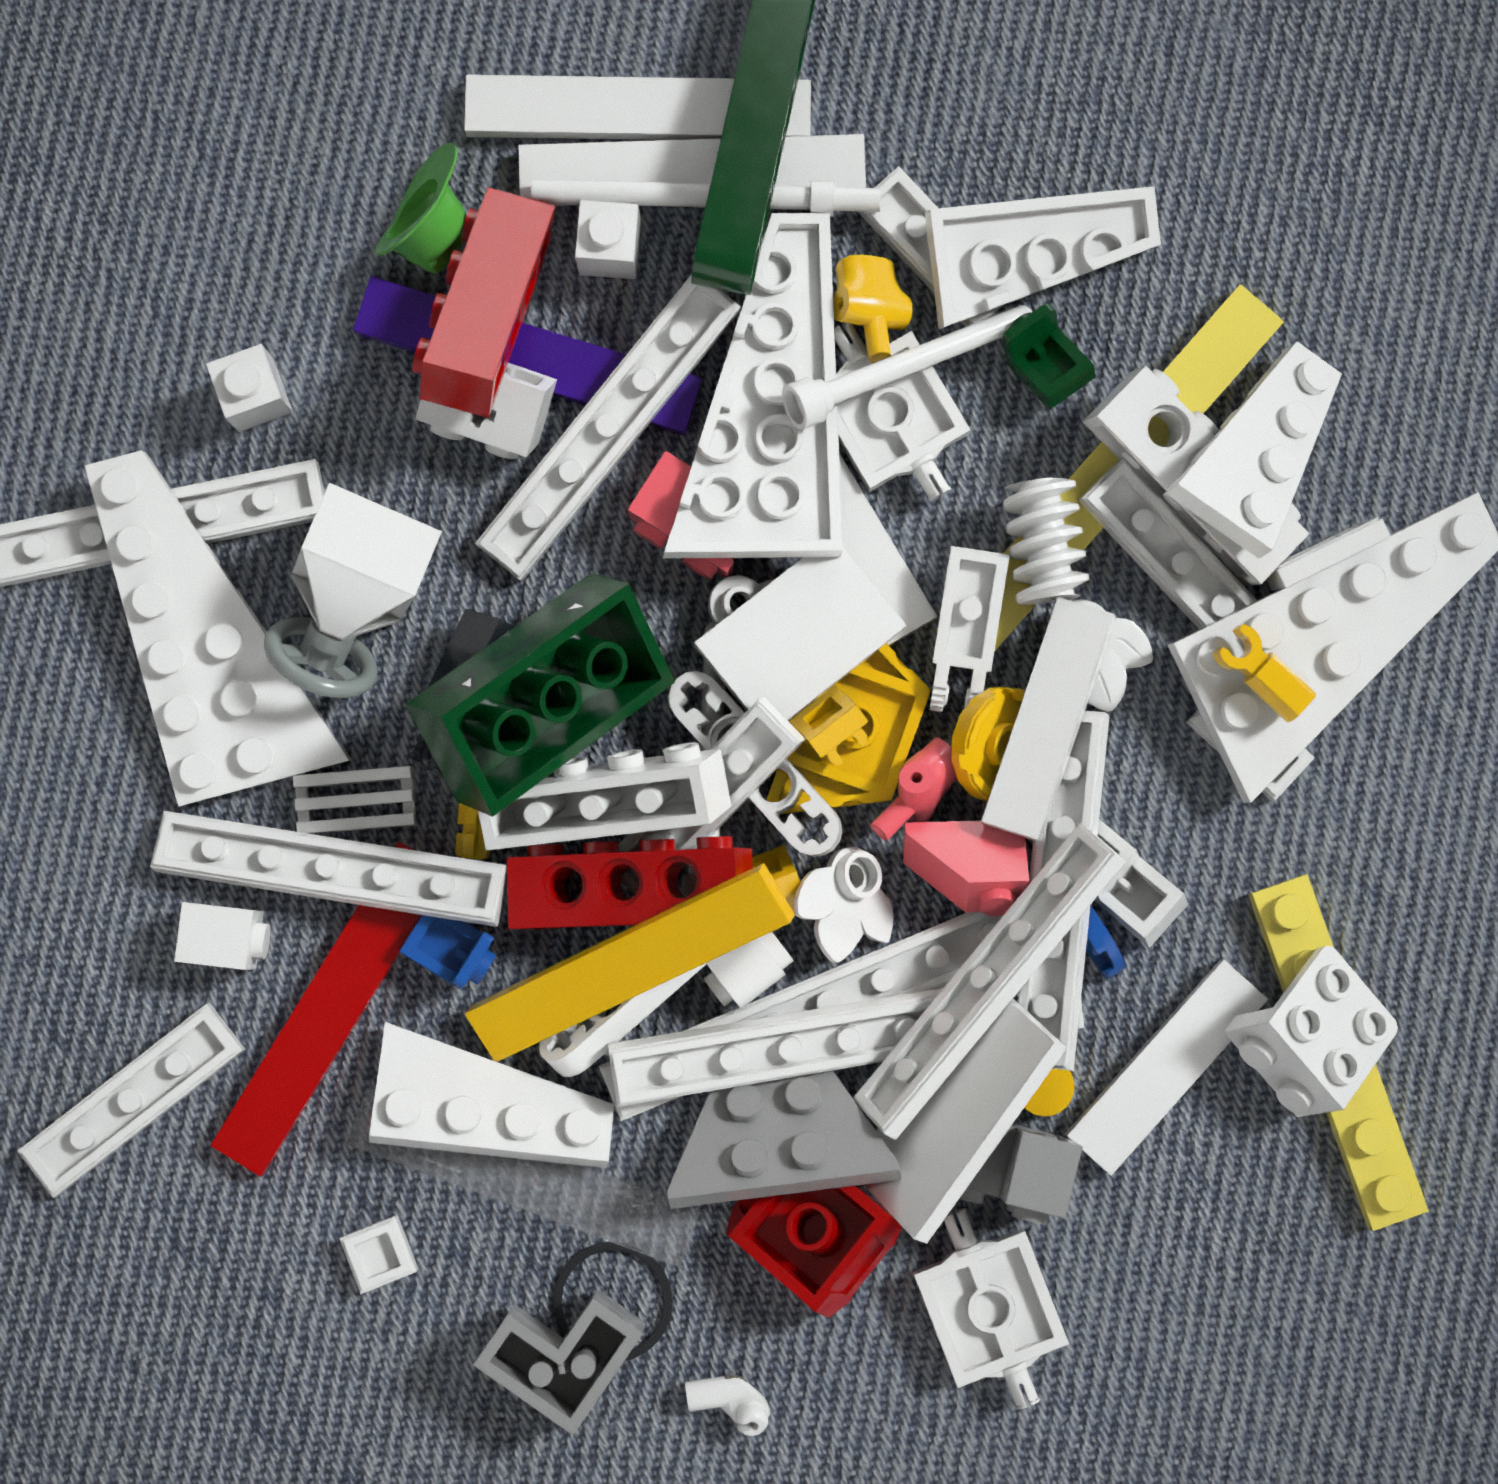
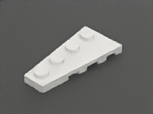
(1019, 247)
(1257, 459)
(469, 1104)

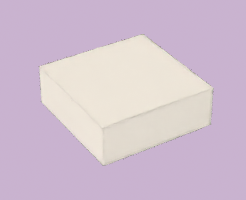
(379, 1254)

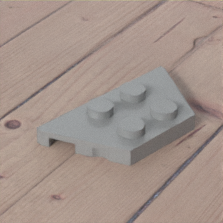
(779, 1142)

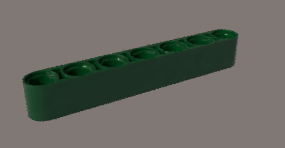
(751, 145)

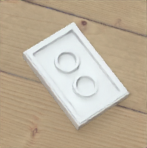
(800, 634)

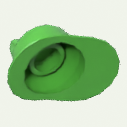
(429, 216)

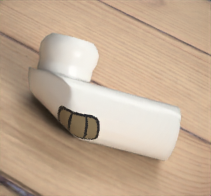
(734, 1397)

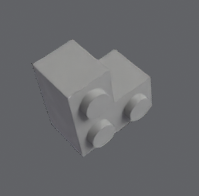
(1029, 1173)
(559, 1373)

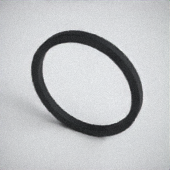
(610, 1246)

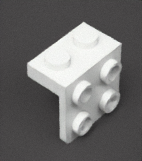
(1317, 1036)

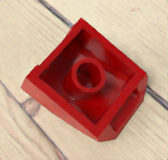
(816, 1241)

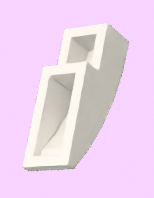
(1138, 893)

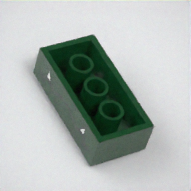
(541, 693)

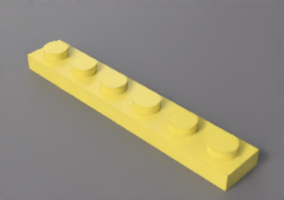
(1367, 1126)

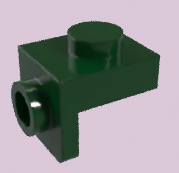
(1046, 357)

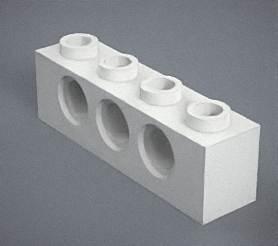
(1122, 426)

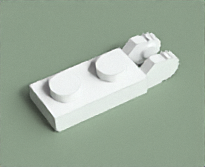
(968, 619)

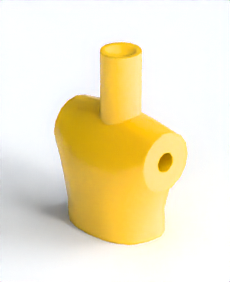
(871, 298)

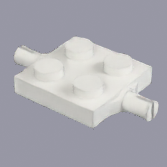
(898, 424)
(990, 1308)

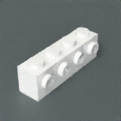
(615, 798)

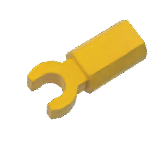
(1267, 675)

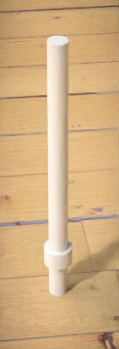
(819, 198)

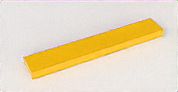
(631, 963)

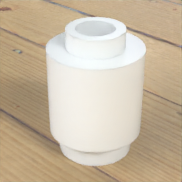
(748, 970)

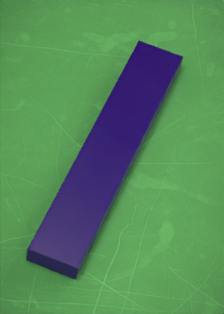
(402, 316)

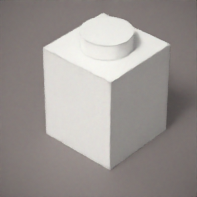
(608, 239)
(249, 388)
(221, 936)

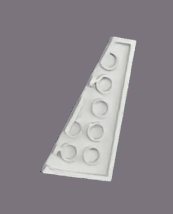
(755, 476)
(1332, 634)
(199, 646)

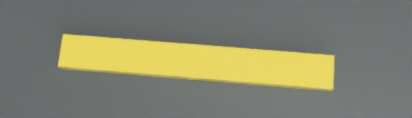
(1201, 375)

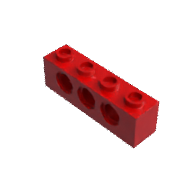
(539, 881)

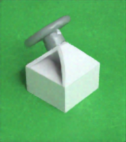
(355, 577)

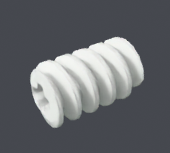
(1044, 541)

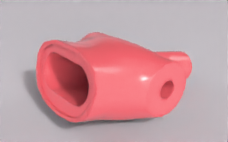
(920, 788)

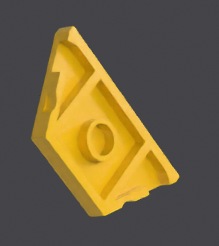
(893, 705)

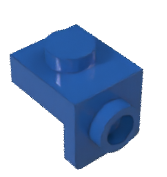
(450, 949)

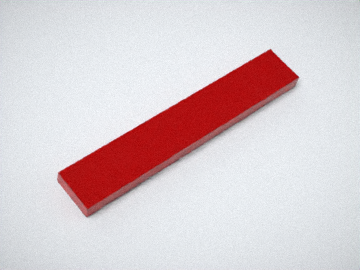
(313, 1035)

